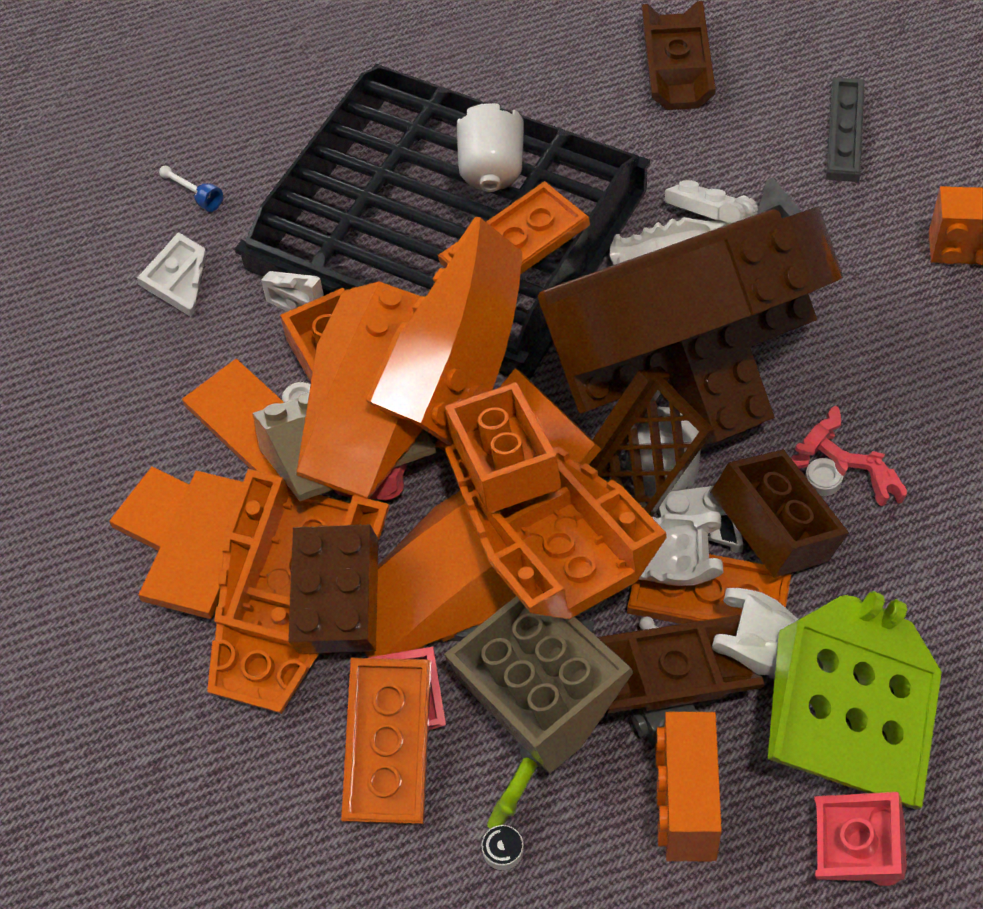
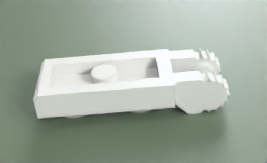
(710, 202)

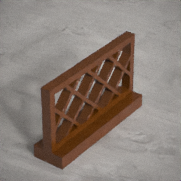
(622, 427)

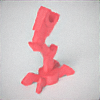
(882, 478)

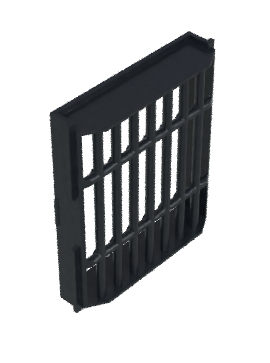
(345, 126)

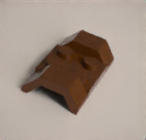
(678, 57)
(678, 665)

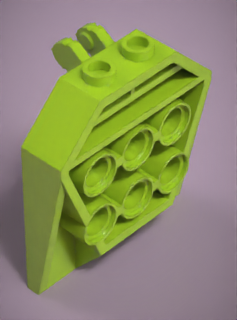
(882, 652)

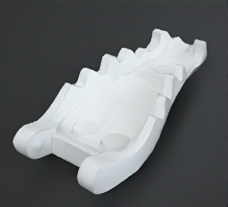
(659, 237)
(685, 552)
(757, 630)

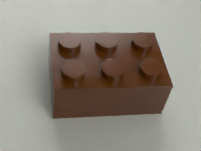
(779, 512)
(333, 589)

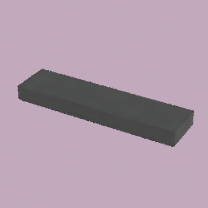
(845, 130)

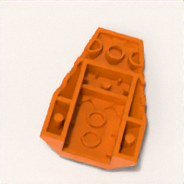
(454, 336)
(344, 436)
(567, 544)
(436, 582)
(251, 642)

